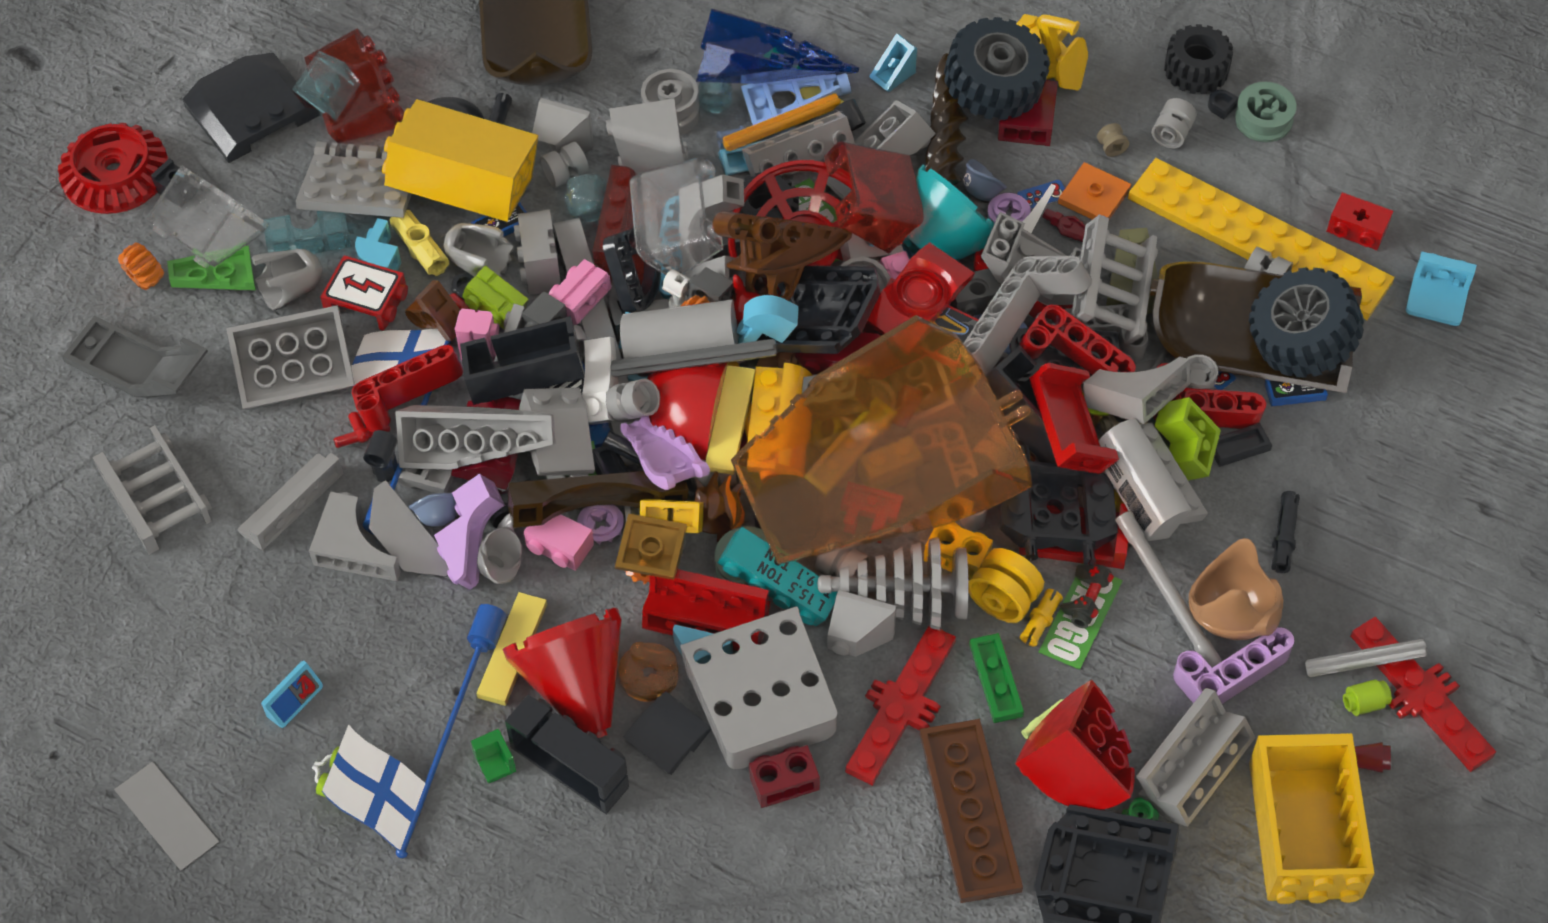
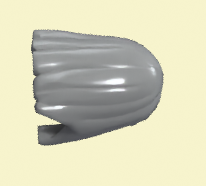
(478, 246)
(287, 275)

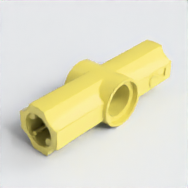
(420, 243)

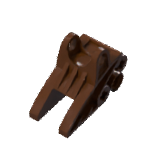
(777, 248)

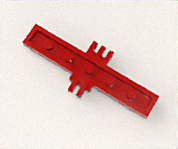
(1426, 696)
(901, 705)

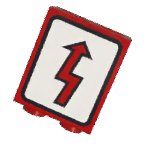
(366, 289)

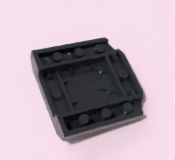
(247, 103)
(831, 308)
(1105, 868)

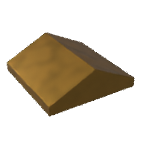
(651, 546)

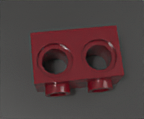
(787, 783)

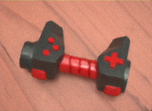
(1084, 607)

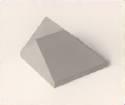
(563, 124)

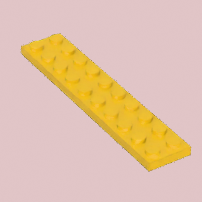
(1244, 227)

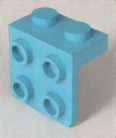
(1440, 288)

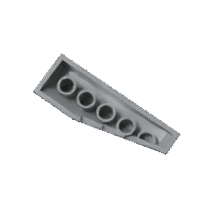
(467, 435)

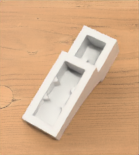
(598, 378)

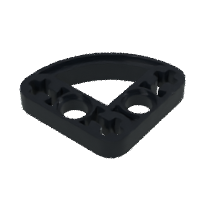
(631, 294)

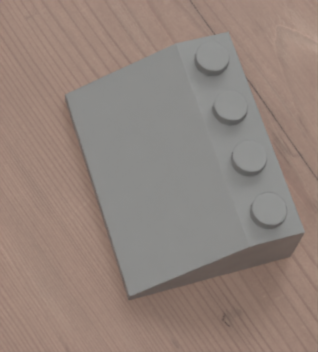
(290, 357)

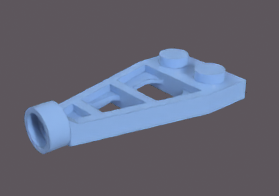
(759, 96)

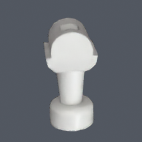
(676, 285)

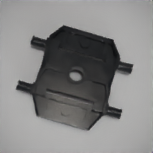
(1035, 527)

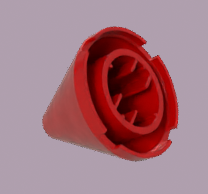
(574, 668)

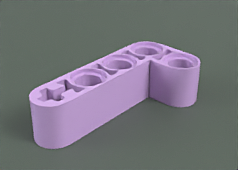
(1237, 664)

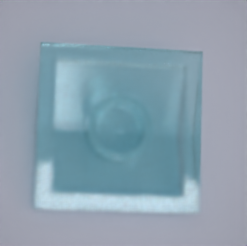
(327, 84)

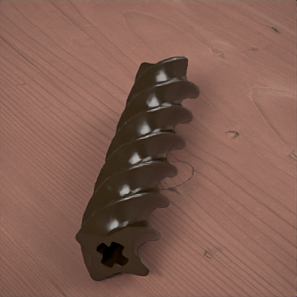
(945, 122)

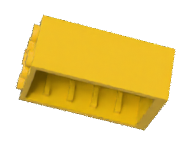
(460, 160)
(1310, 818)

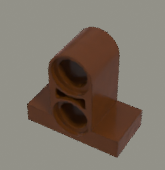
(434, 310)

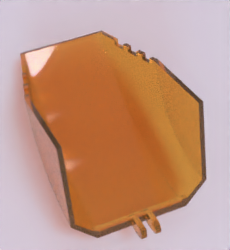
(884, 447)

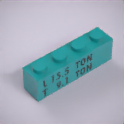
(787, 583)

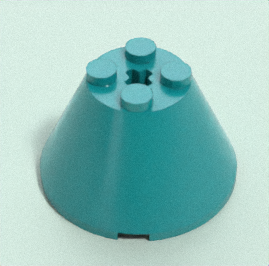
(948, 219)

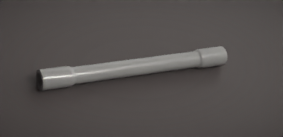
(1136, 537)

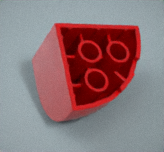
(689, 402)
(1080, 753)

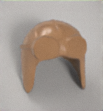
(1236, 595)

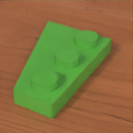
(232, 273)

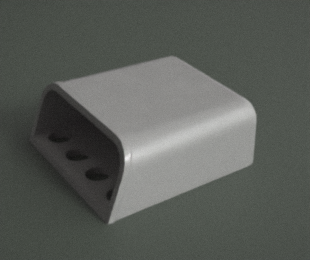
(763, 693)

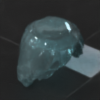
(585, 196)

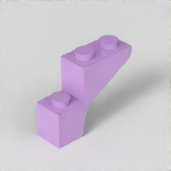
(462, 538)

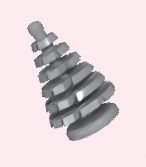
(915, 583)

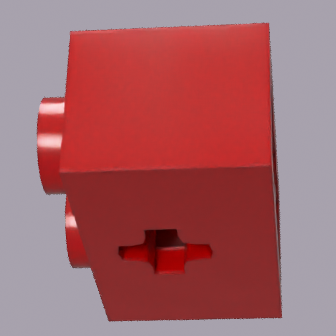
(1359, 221)

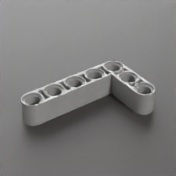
(1016, 298)

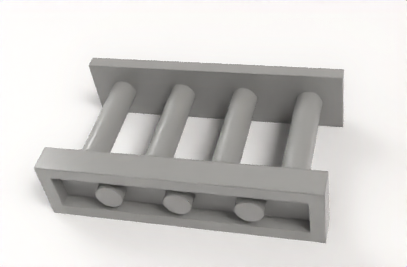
(1094, 259)
(137, 510)

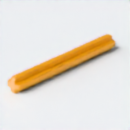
(780, 122)

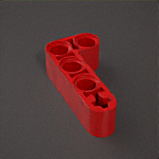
(1079, 351)
(403, 383)
(1237, 410)

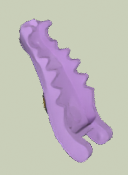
(663, 455)

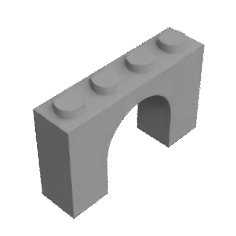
(721, 194)

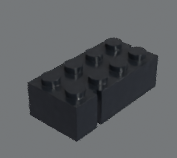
(526, 360)
(1003, 381)
(568, 753)

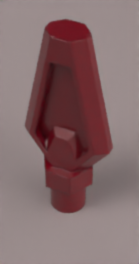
(1067, 225)

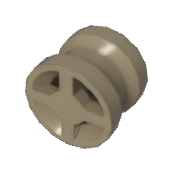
(1113, 140)

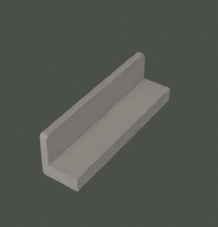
(291, 500)

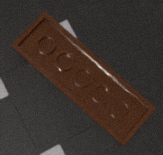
(970, 811)

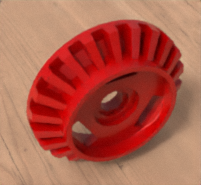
(118, 188)

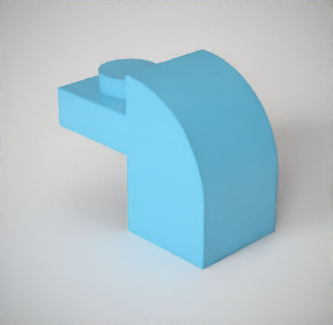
(376, 249)
(768, 316)

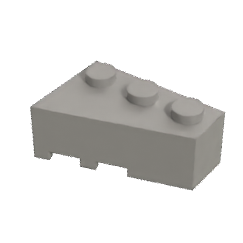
(537, 251)

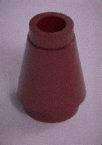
(1374, 757)

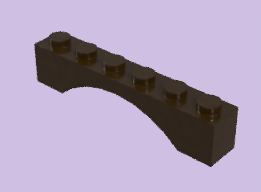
(541, 500)

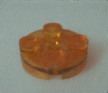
(648, 655)

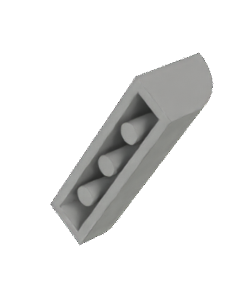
(678, 329)

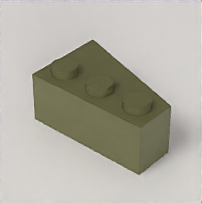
(1137, 236)

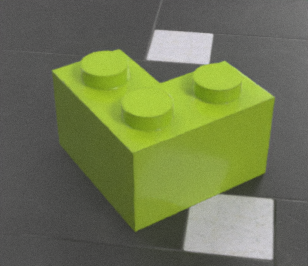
(1191, 436)

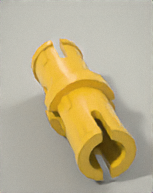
(1041, 617)

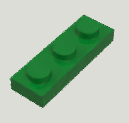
(996, 678)

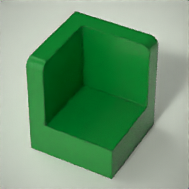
(493, 756)

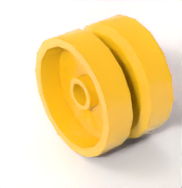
(1005, 585)

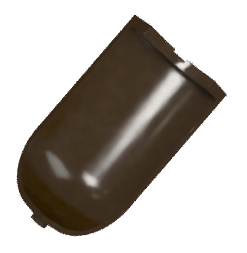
(535, 39)
(1207, 312)

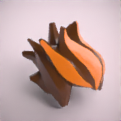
(721, 506)

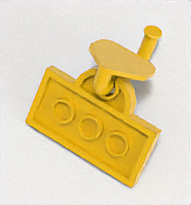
(1066, 63)

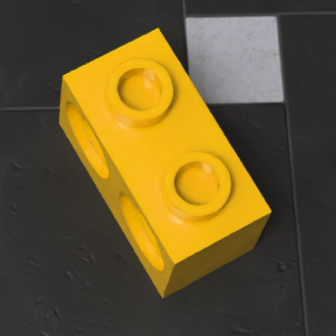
(676, 511)
(960, 537)

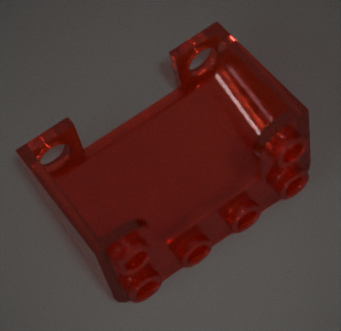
(375, 102)
(883, 195)

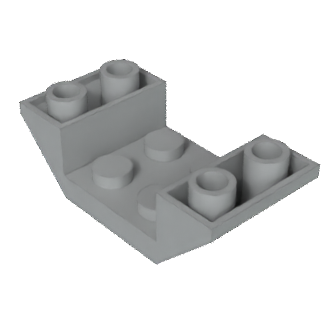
(1007, 247)

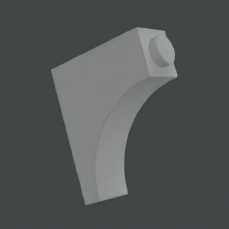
(1136, 393)
(342, 546)

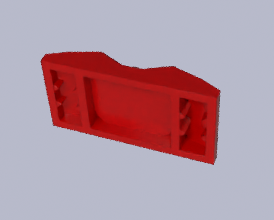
(921, 289)

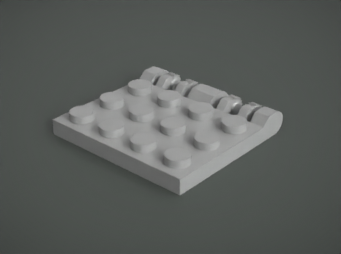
(350, 183)

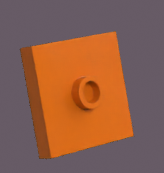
(1094, 192)

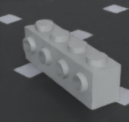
(802, 143)

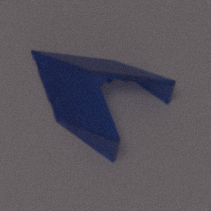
(760, 53)

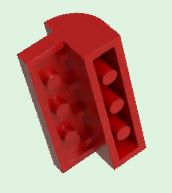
(702, 604)

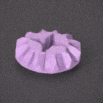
(1001, 203)
(597, 513)

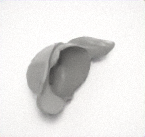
(500, 553)

